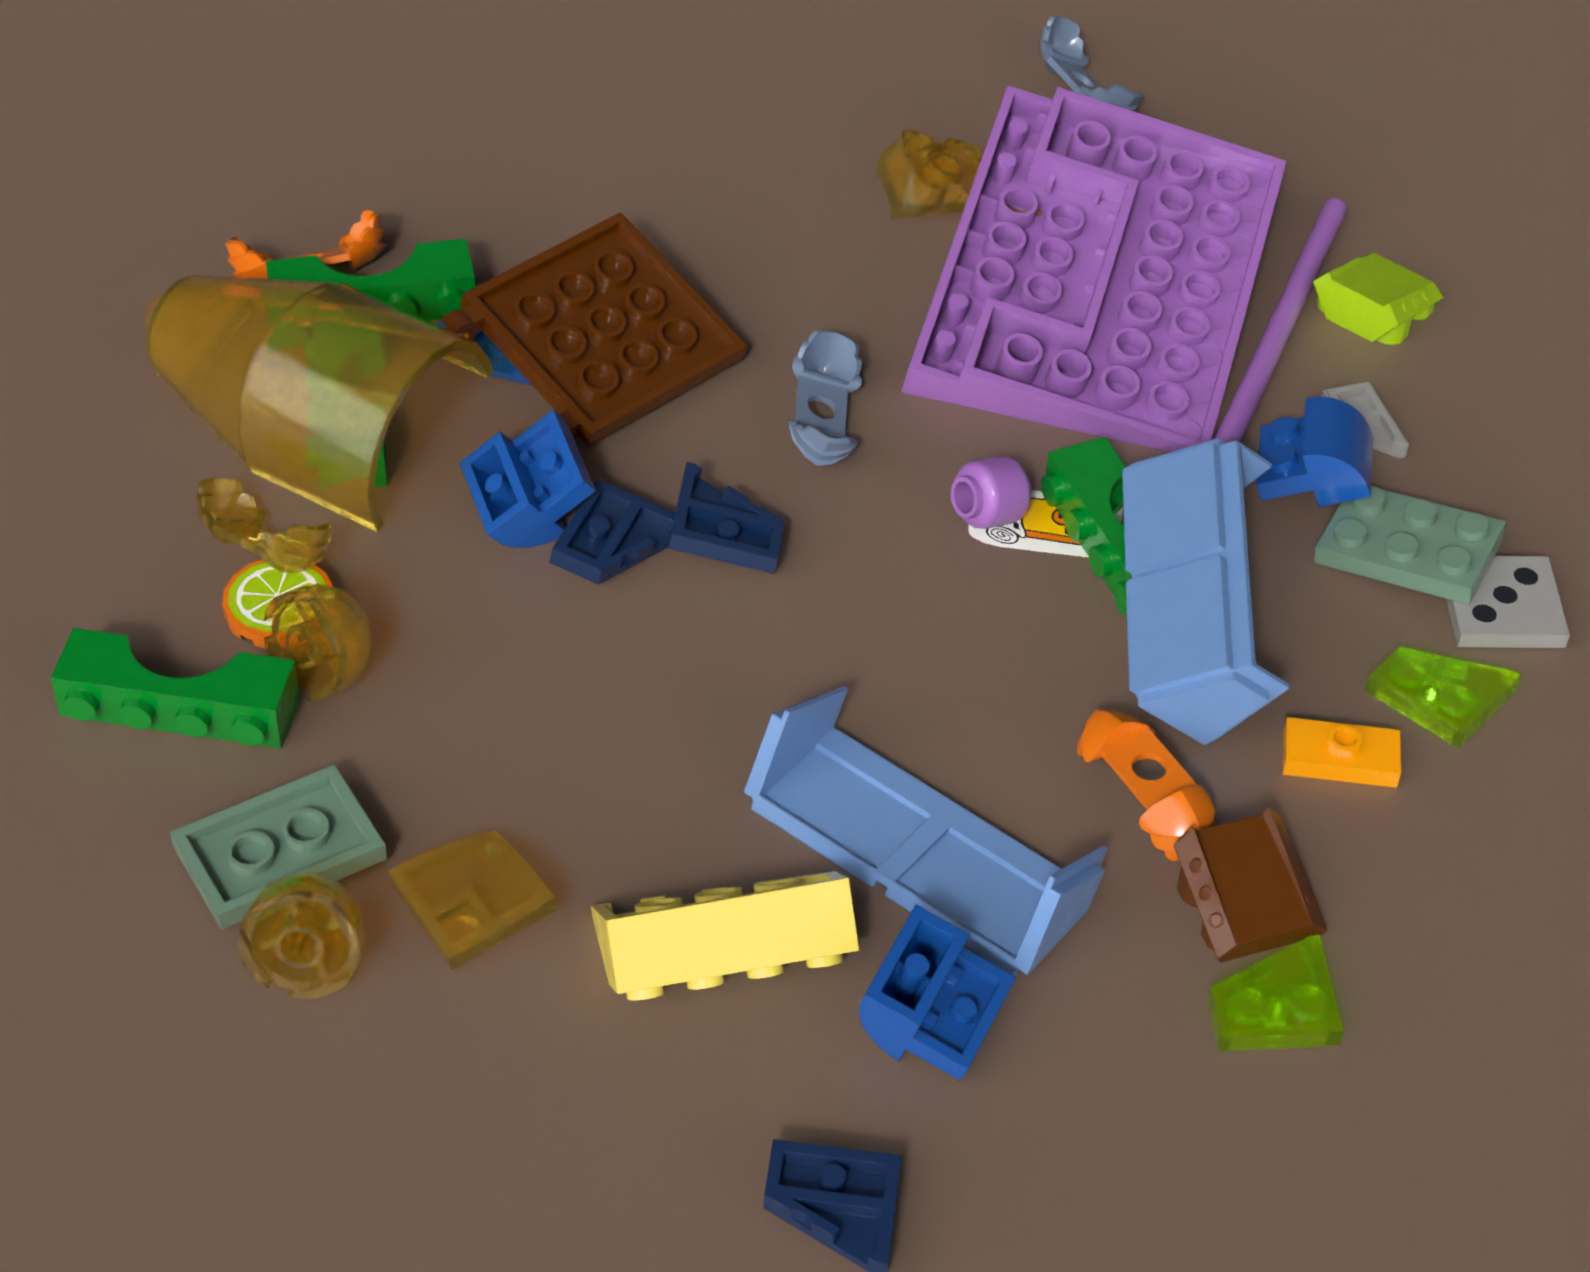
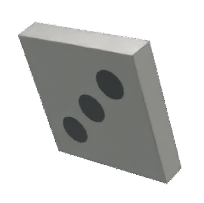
(1512, 607)

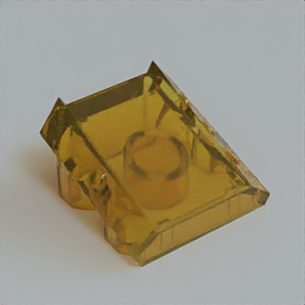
(927, 175)

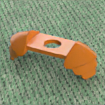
(357, 248)
(1172, 801)

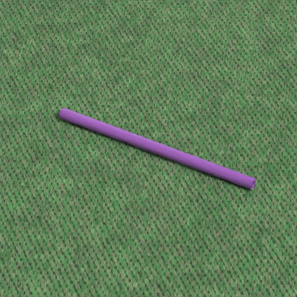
(1282, 322)

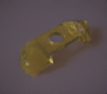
(234, 518)

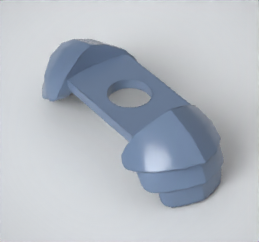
(1064, 56)
(825, 373)

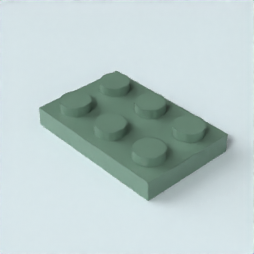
(1412, 544)
(286, 831)

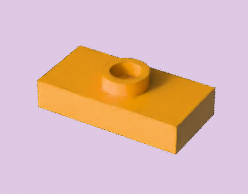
(1341, 752)

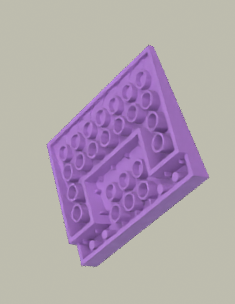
(1118, 297)

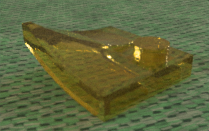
(471, 895)

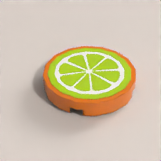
(253, 590)

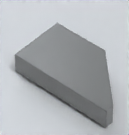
(1385, 432)

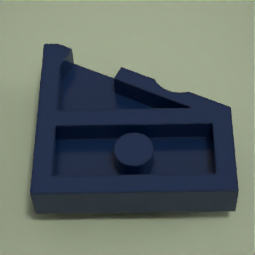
(724, 525)
(611, 534)
(836, 1198)

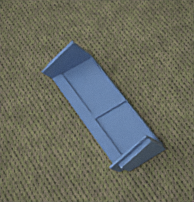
(1193, 589)
(914, 839)

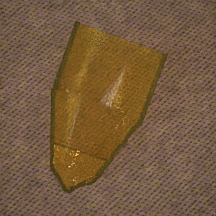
(297, 376)

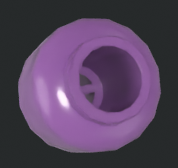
(991, 492)

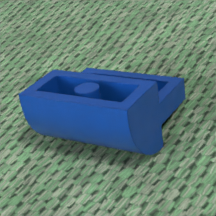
(1318, 453)
(528, 482)
(933, 995)

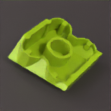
(1376, 298)

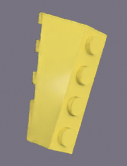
(726, 934)

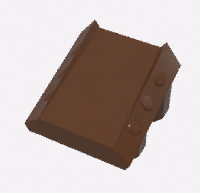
(1247, 886)

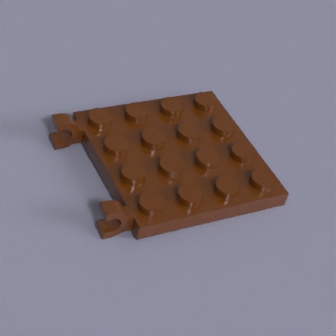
(600, 327)

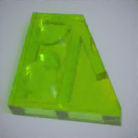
(1441, 691)
(1278, 1002)

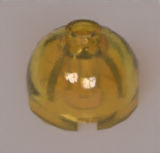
(323, 634)
(303, 935)

